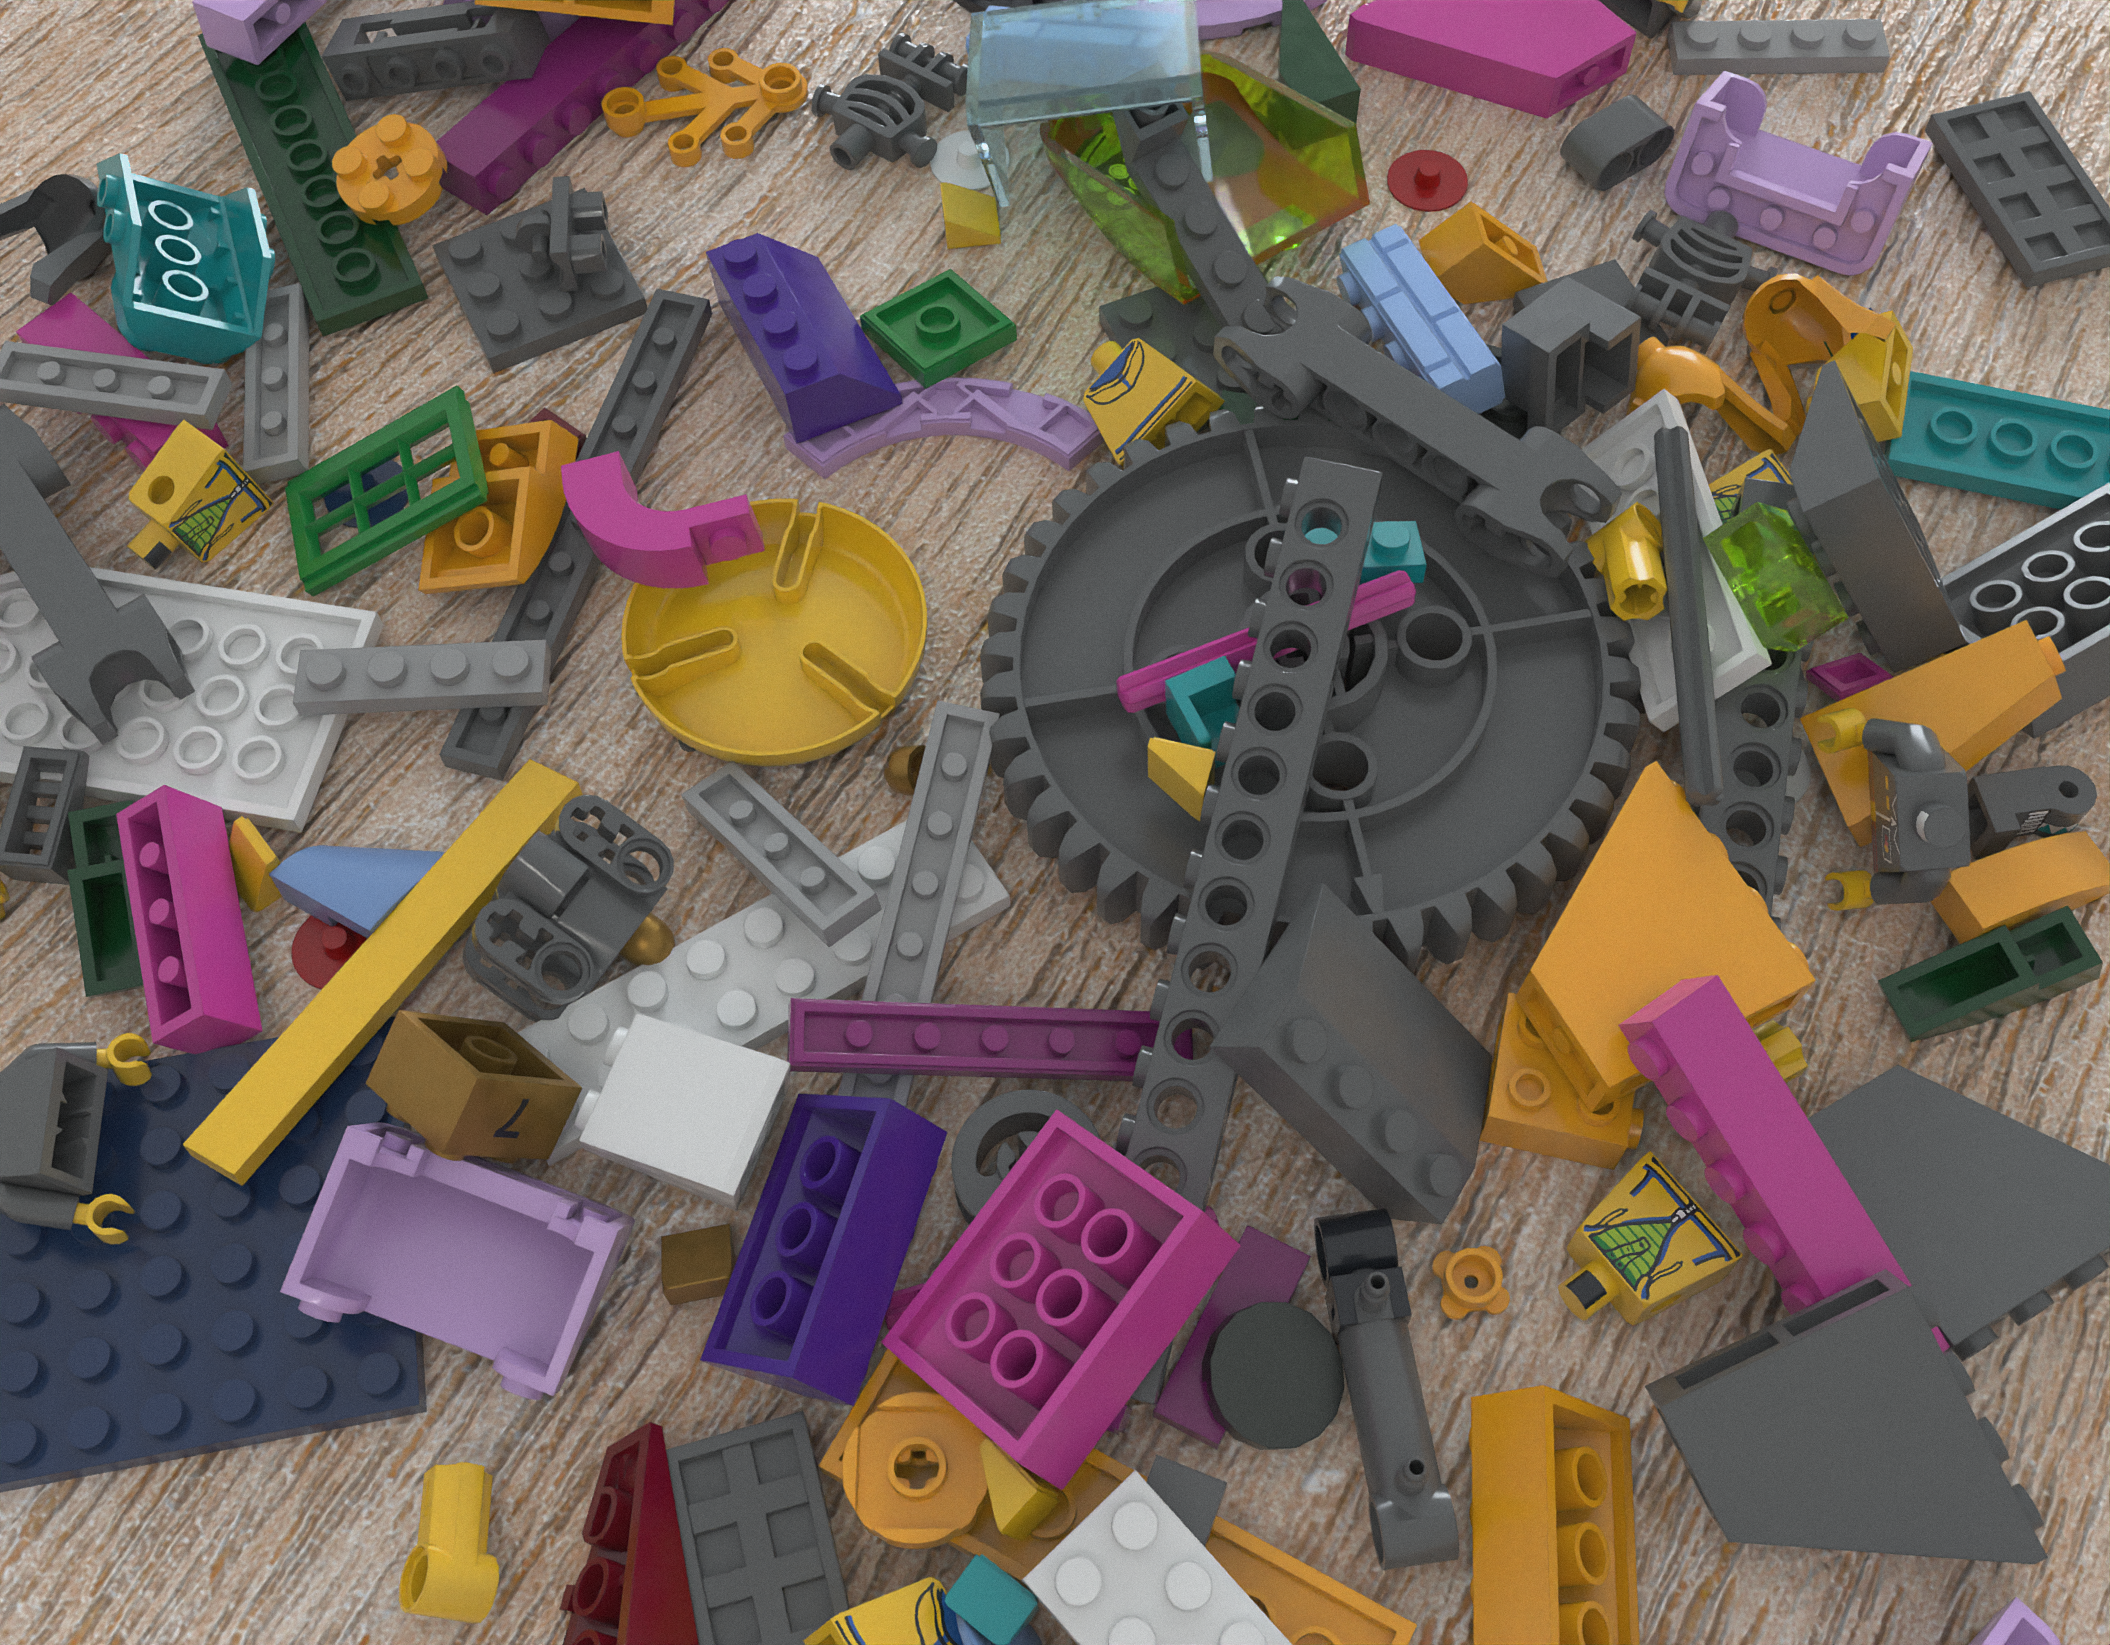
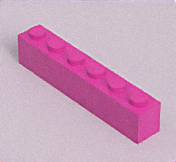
(1756, 1143)

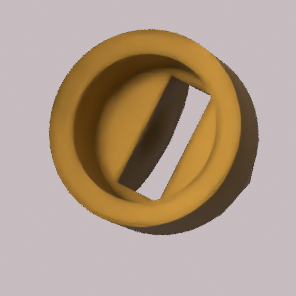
(901, 765)
(649, 943)

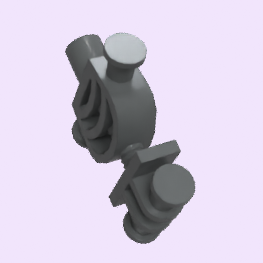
(887, 109)
(1693, 275)

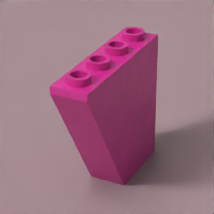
(1500, 51)

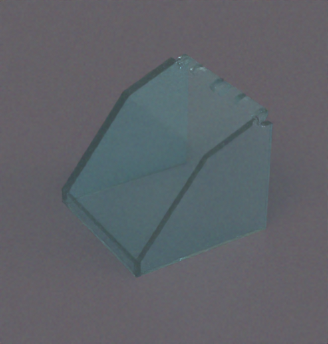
(1080, 62)

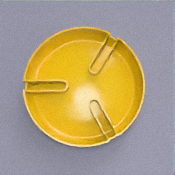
(785, 644)

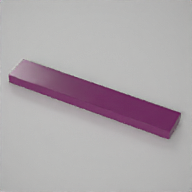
(969, 1040)

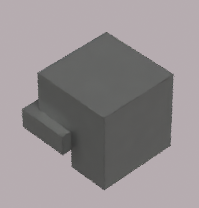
(1569, 353)

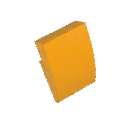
(512, 530)

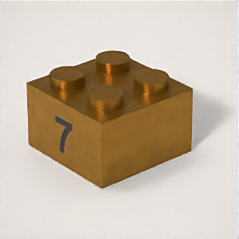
(472, 1087)

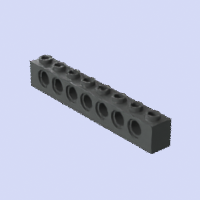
(1765, 752)

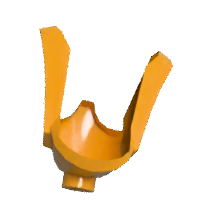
(1788, 326)
(1700, 380)

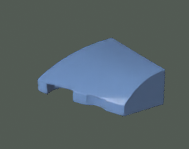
(351, 882)

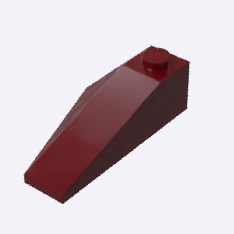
(636, 1567)

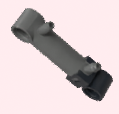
(1369, 1321)

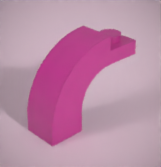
(652, 544)

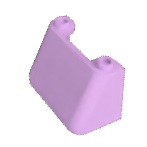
(1787, 191)
(458, 1254)

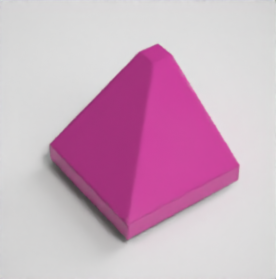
(1847, 676)

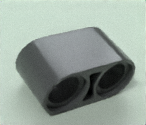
(1617, 142)

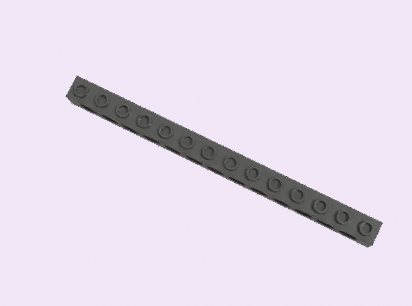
(1323, 497)

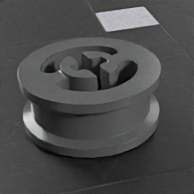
(1003, 1116)

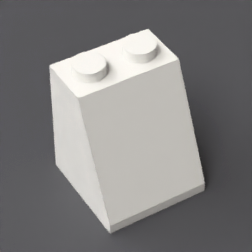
(684, 1108)

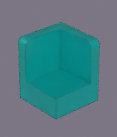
(1201, 703)

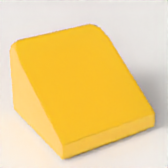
(969, 217)
(1182, 772)
(252, 864)
(1016, 1494)

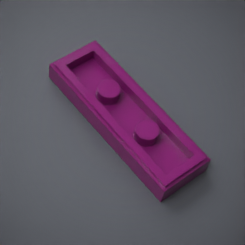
(1256, 1273)

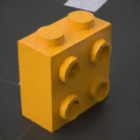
(1538, 1108)

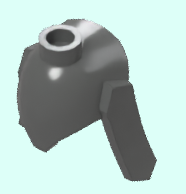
(70, 226)

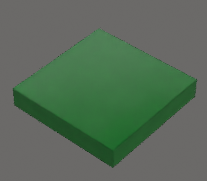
(938, 328)

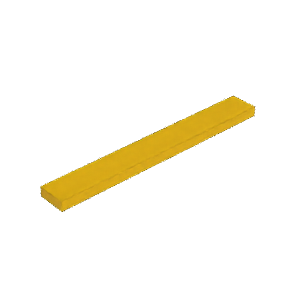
(377, 977)

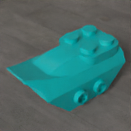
(185, 264)

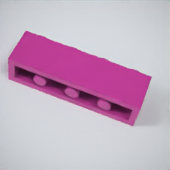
(77, 327)
(188, 922)

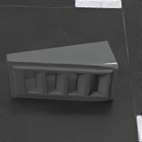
(22, 813)

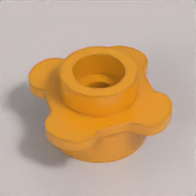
(1482, 1265)

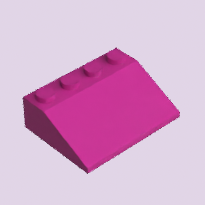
(1060, 1298)

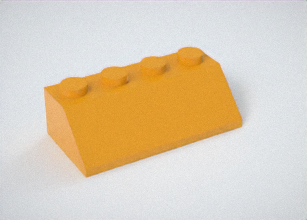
(1551, 1521)

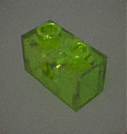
(1775, 578)

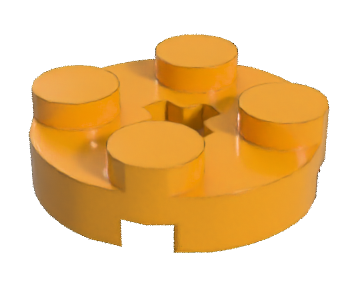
(376, 150)
(886, 1502)

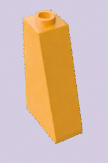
(1965, 697)

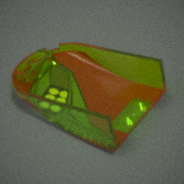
(1278, 180)

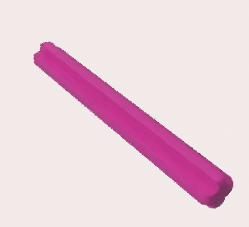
(1147, 685)

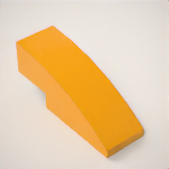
(2023, 884)

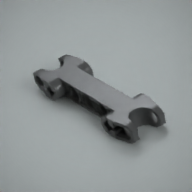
(1495, 477)
(97, 644)

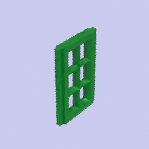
(420, 518)

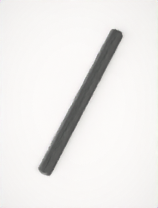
(1688, 619)

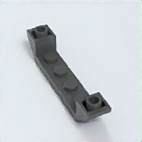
(1207, 239)

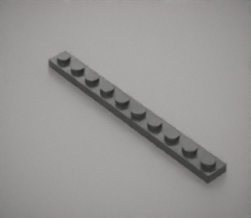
(551, 598)

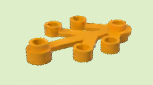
(768, 91)

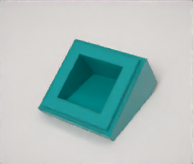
(992, 1601)

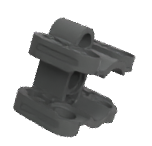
(566, 908)

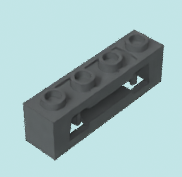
(434, 49)

